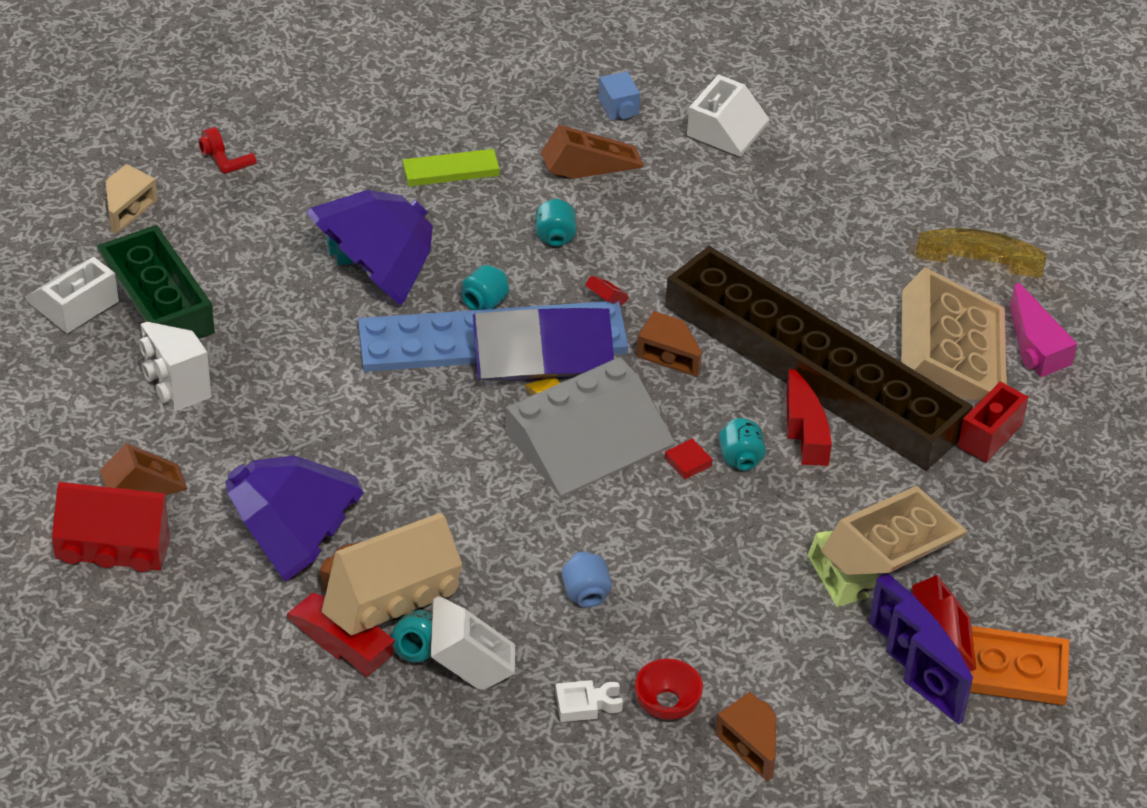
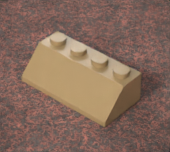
(891, 534)
(392, 574)

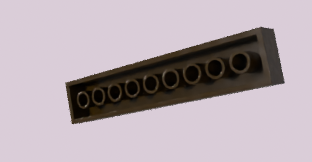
(839, 366)

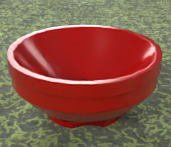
(671, 677)

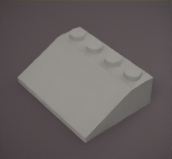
(588, 427)

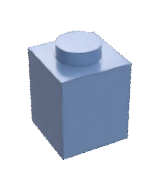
(619, 95)

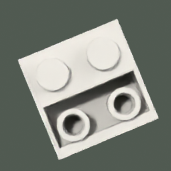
(726, 116)
(76, 295)
(178, 362)
(470, 646)

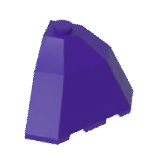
(381, 235)
(291, 506)

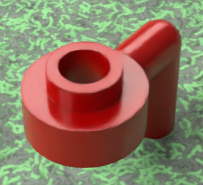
(213, 145)

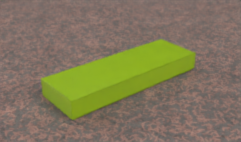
(450, 167)

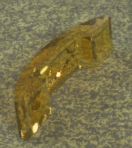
(981, 245)

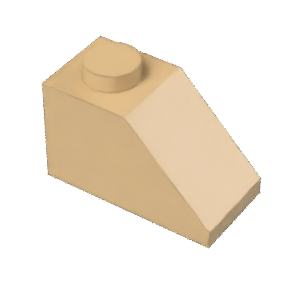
(129, 195)

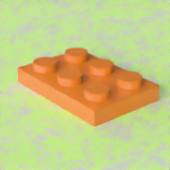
(1020, 665)

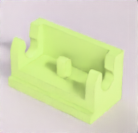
(840, 586)

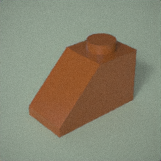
(669, 344)
(142, 471)
(750, 732)

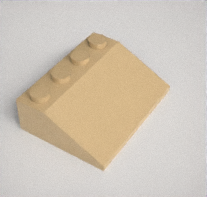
(953, 335)

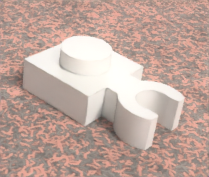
(581, 701)

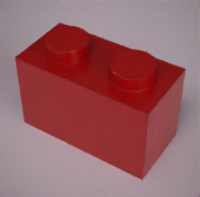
(993, 421)

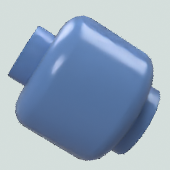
(586, 579)

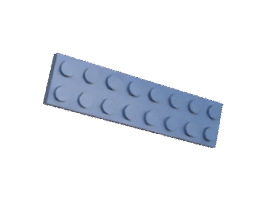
(445, 337)

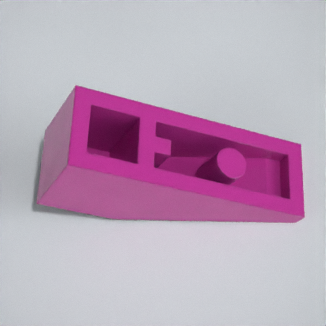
(1040, 338)

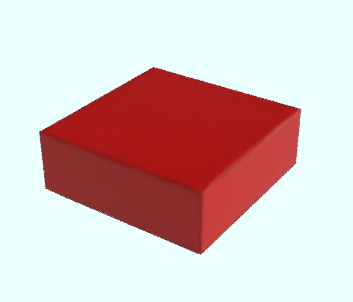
(607, 290)
(688, 458)

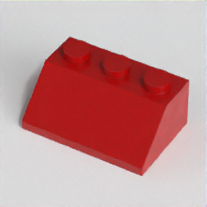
(110, 526)

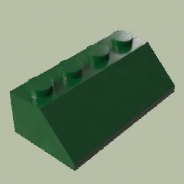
(158, 281)

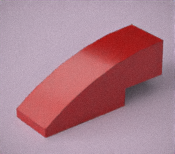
(807, 421)
(950, 614)
(362, 650)

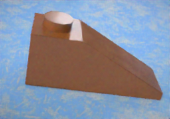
(586, 154)

